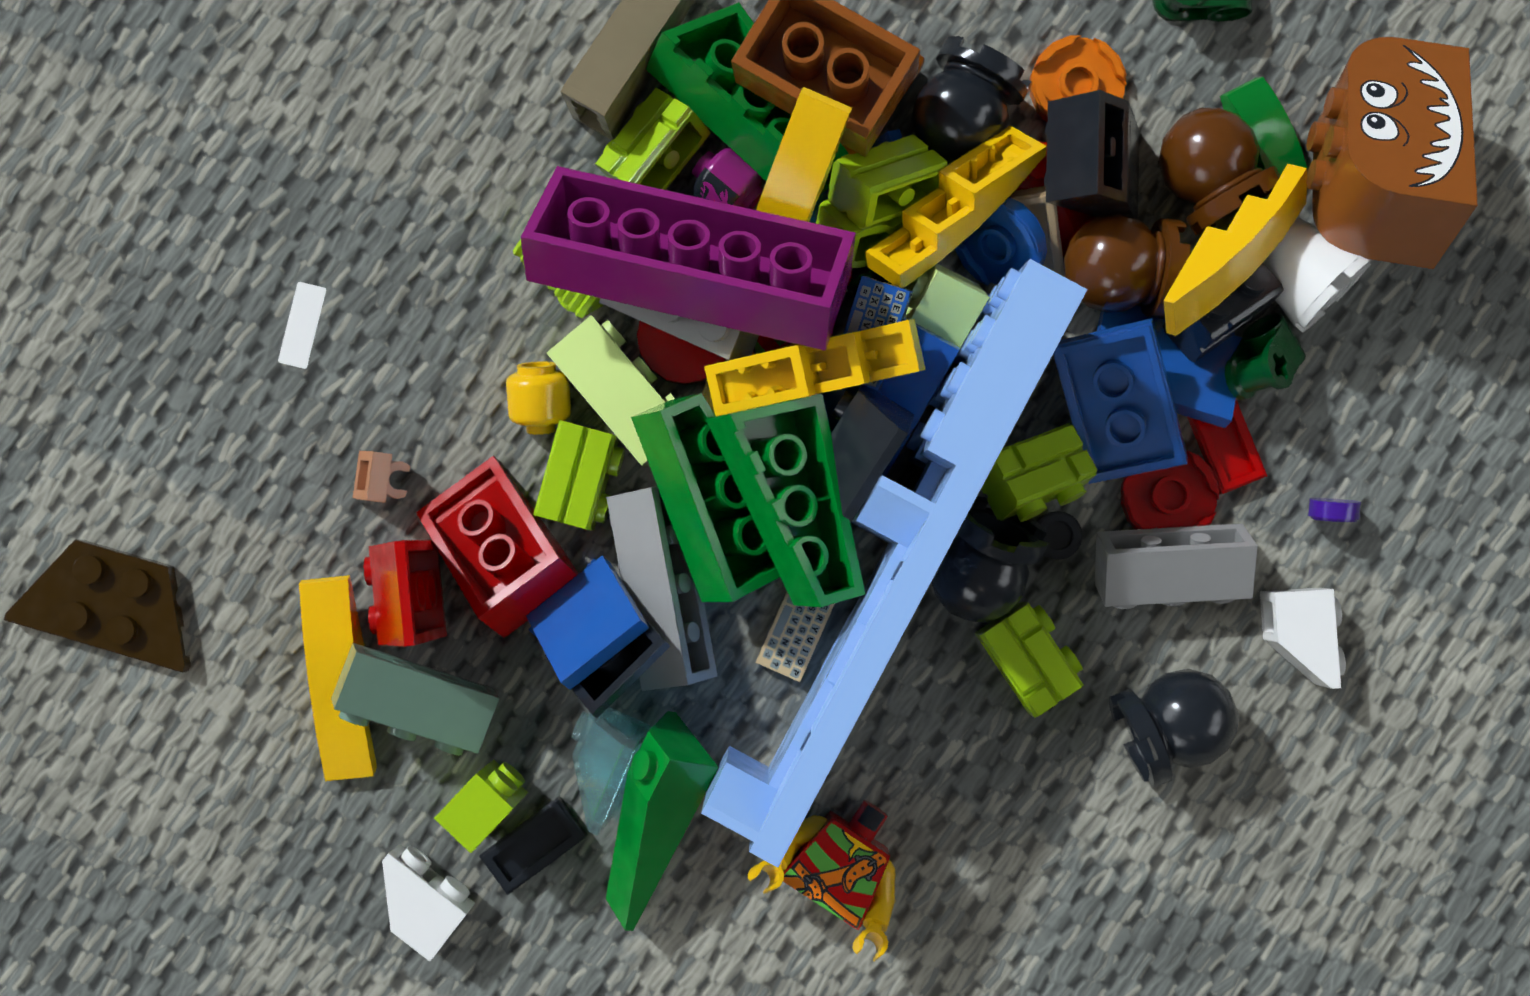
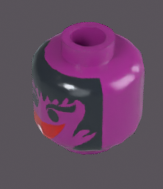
(727, 179)

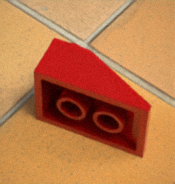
(496, 547)
(405, 592)

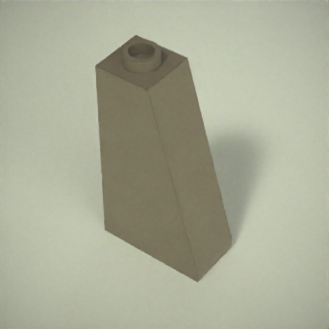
(614, 67)

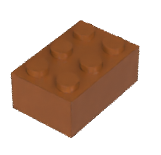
(832, 54)

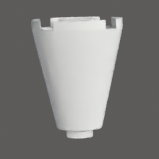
(1311, 273)

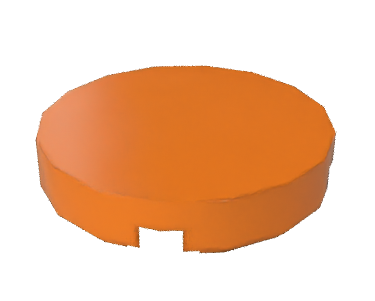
(1099, 66)

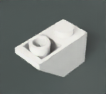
(1304, 631)
(422, 903)

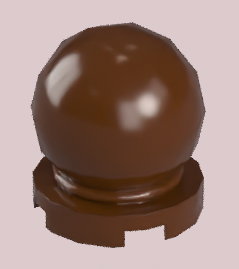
(1213, 164)
(1126, 262)

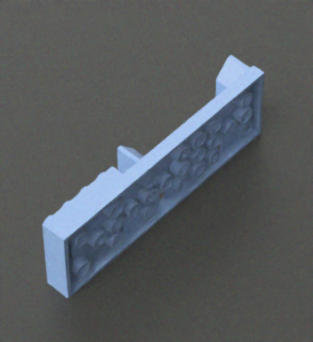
(957, 451)

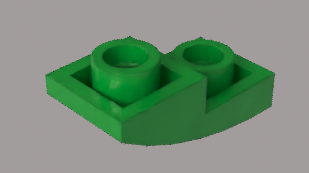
(1272, 127)

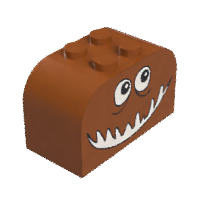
(1395, 152)

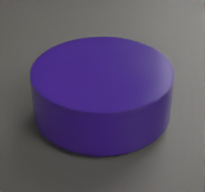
(1334, 510)

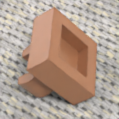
(374, 474)

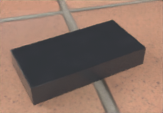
(533, 845)

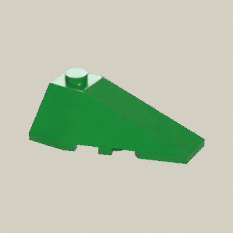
(656, 809)

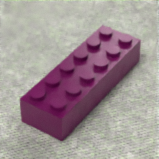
(689, 257)

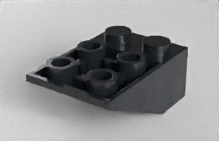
(1092, 155)

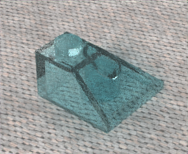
(603, 760)

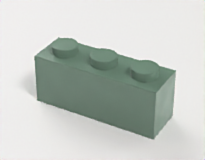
(413, 700)

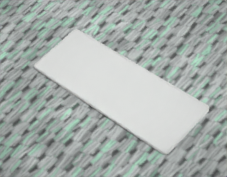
(302, 325)

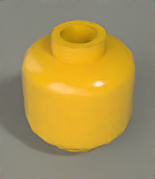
(538, 397)

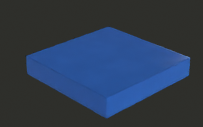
(586, 622)

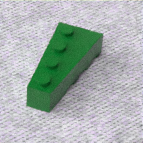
(698, 71)
(791, 488)
(703, 501)

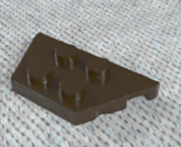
(108, 603)

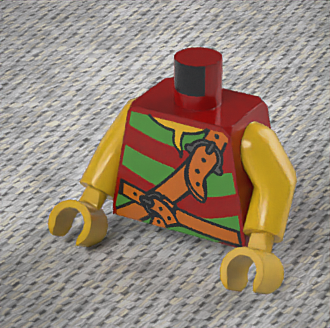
(842, 871)

